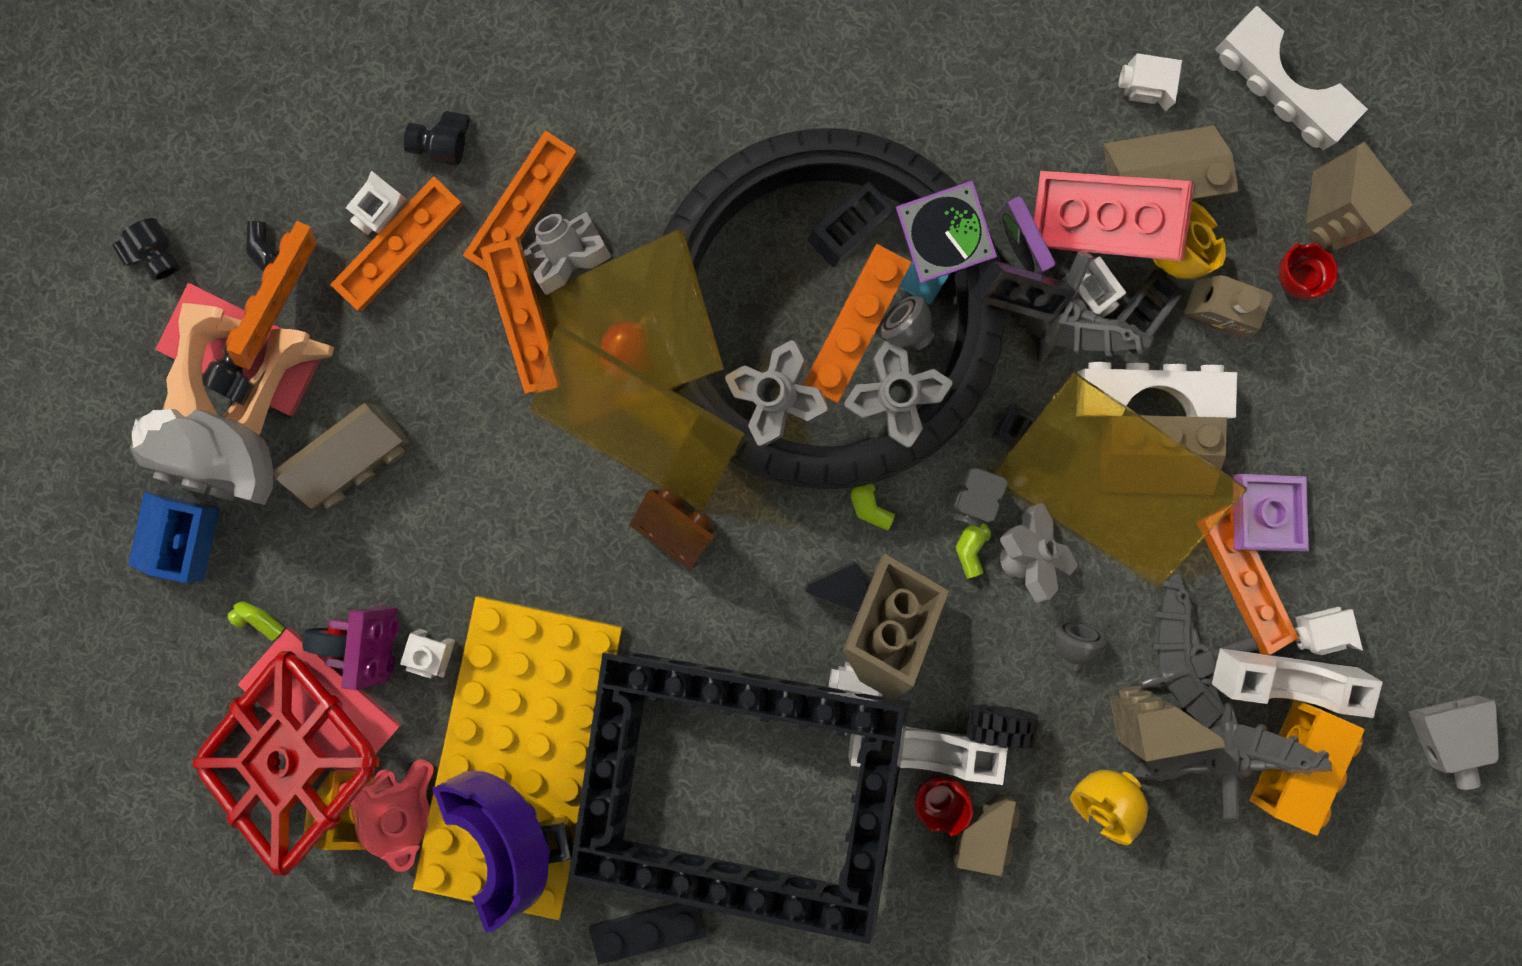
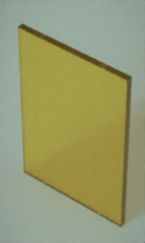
(642, 312)
(633, 418)
(1118, 480)

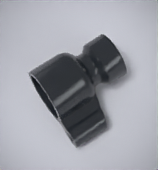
(443, 142)
(147, 242)
(227, 379)

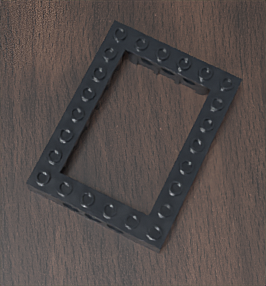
(722, 886)

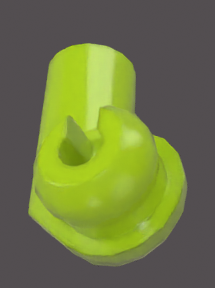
(867, 509)
(969, 547)
(257, 617)

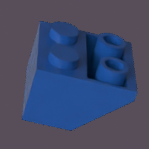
(173, 538)

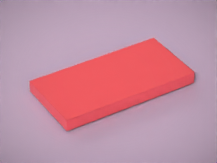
(1114, 214)
(294, 380)
(365, 712)

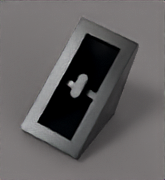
(841, 586)

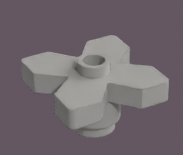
(562, 248)
(784, 373)
(918, 389)
(1035, 554)

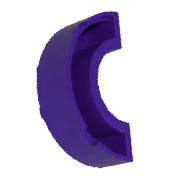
(508, 838)

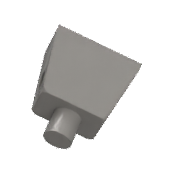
(1459, 737)

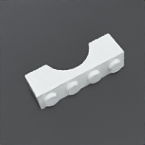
(1254, 53)
(1199, 392)
(1263, 677)
(946, 754)

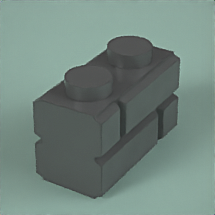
(977, 496)

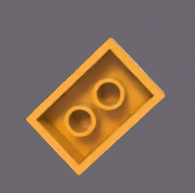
(1303, 798)

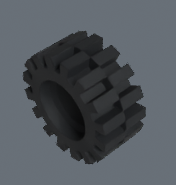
(1002, 726)

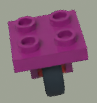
(358, 645)

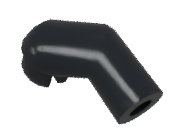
(256, 245)

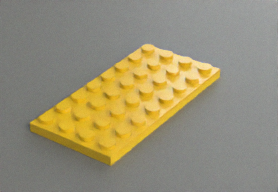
(526, 718)

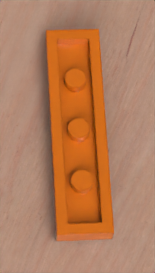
(524, 195)
(397, 244)
(265, 306)
(518, 308)
(857, 323)
(1251, 589)

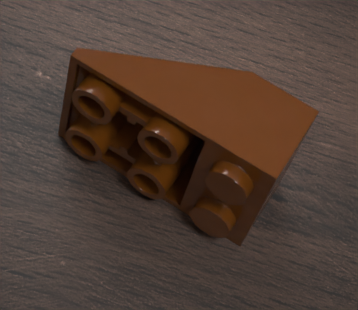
(673, 527)

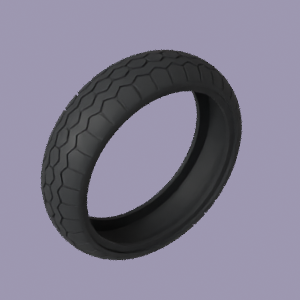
(903, 177)

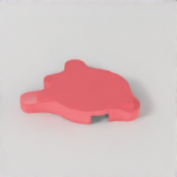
(393, 814)

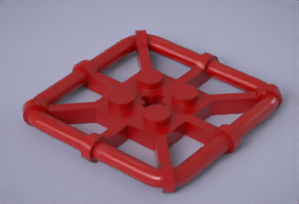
(304, 763)

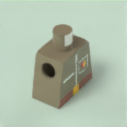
(1232, 306)

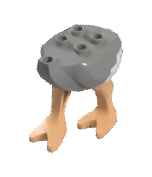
(189, 436)

